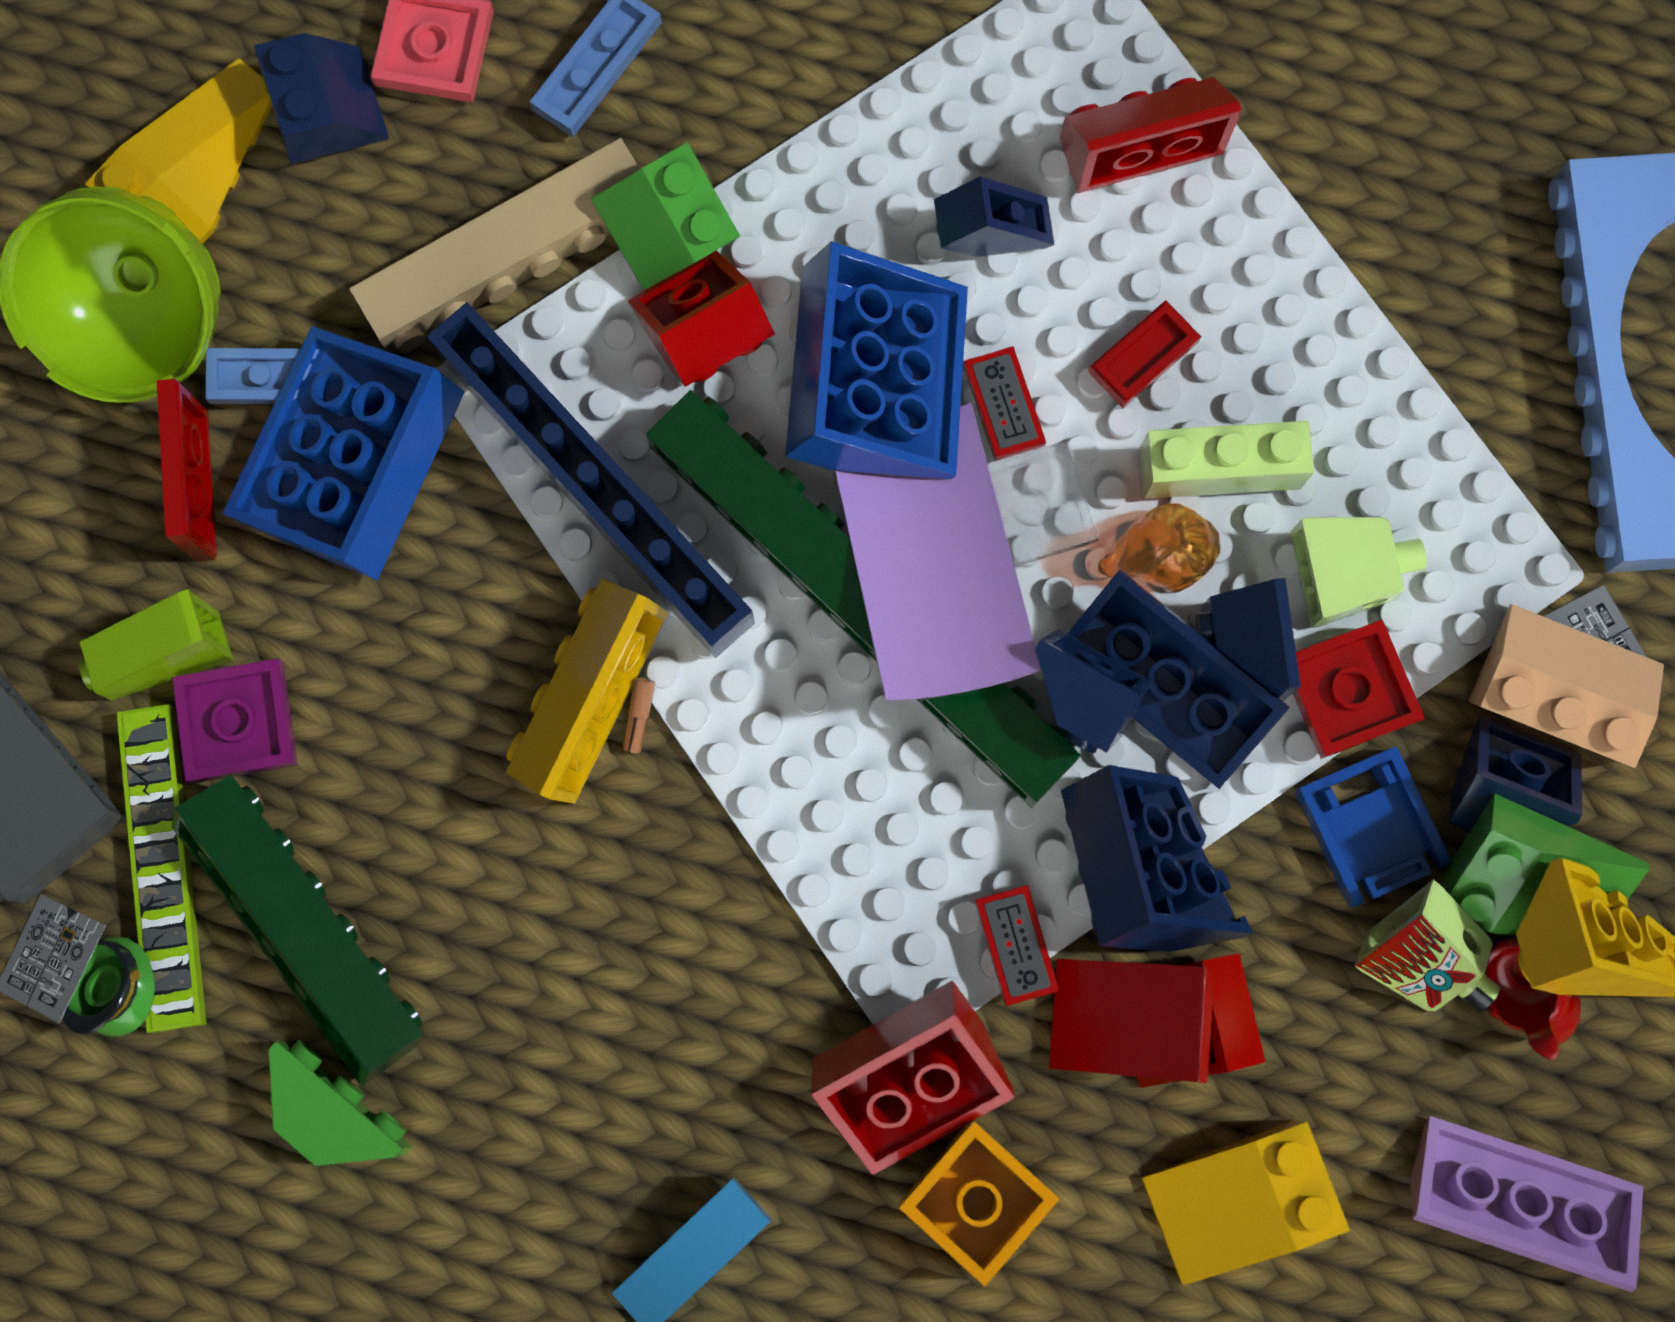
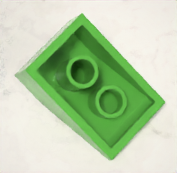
(1509, 855)

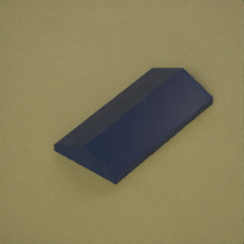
(1198, 696)

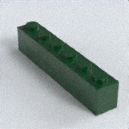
(297, 928)

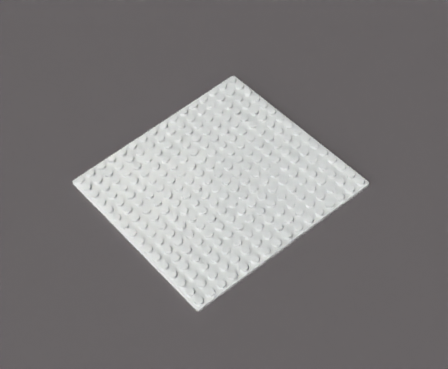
(869, 802)

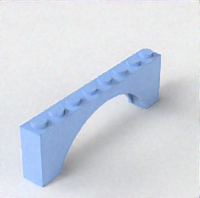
(1605, 222)

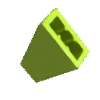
(153, 646)

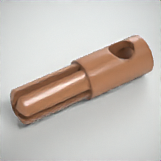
(638, 714)

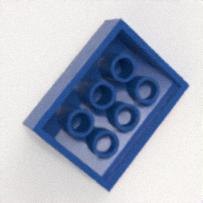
(876, 367)
(347, 453)

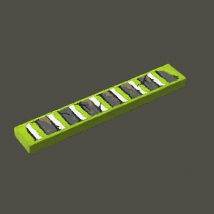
(161, 866)

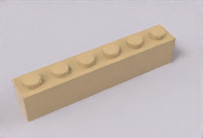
(493, 252)

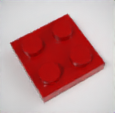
(1354, 690)

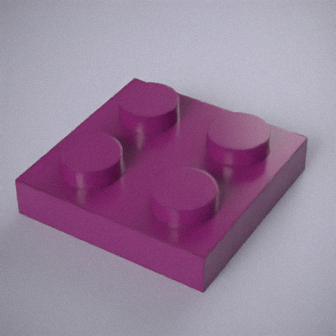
(234, 721)

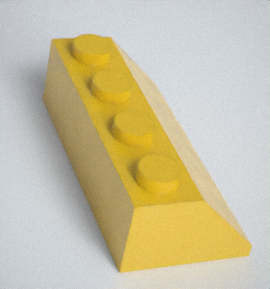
(585, 692)

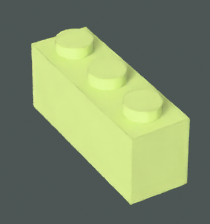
(1226, 459)

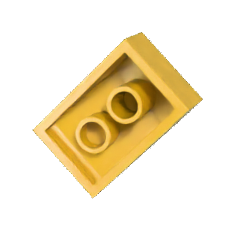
(1245, 1202)

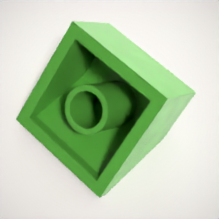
(665, 216)

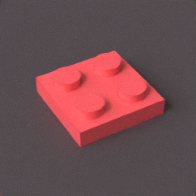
(433, 47)

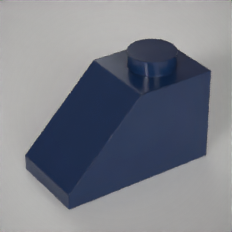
(992, 219)

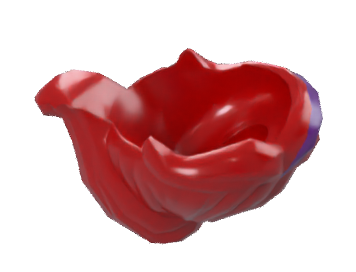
(1541, 1015)

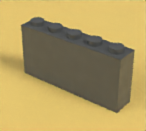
(46, 802)

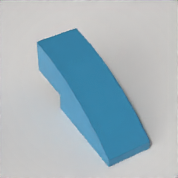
(693, 1254)

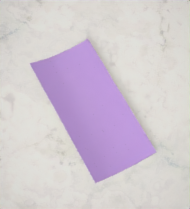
(938, 577)

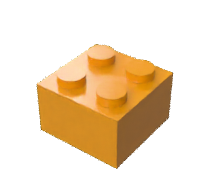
(977, 1202)

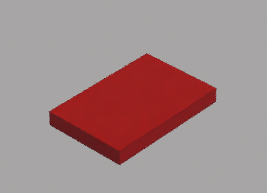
(186, 471)
(1132, 1019)

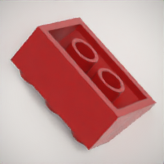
(1148, 132)
(910, 1078)

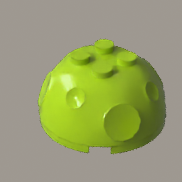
(109, 293)

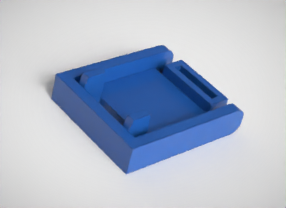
(1377, 835)

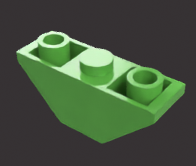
(326, 1114)

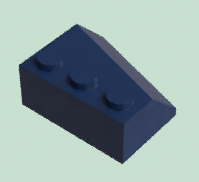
(1146, 863)

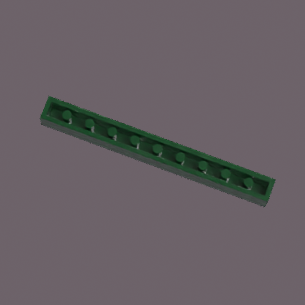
(819, 560)

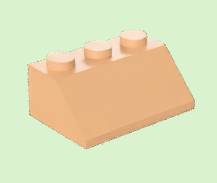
(1570, 685)

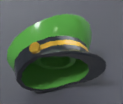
(113, 990)

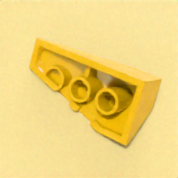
(193, 149)
(1591, 941)

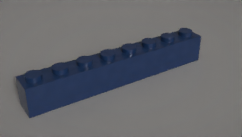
(592, 480)

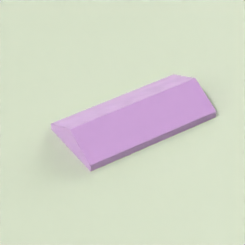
(1527, 1203)

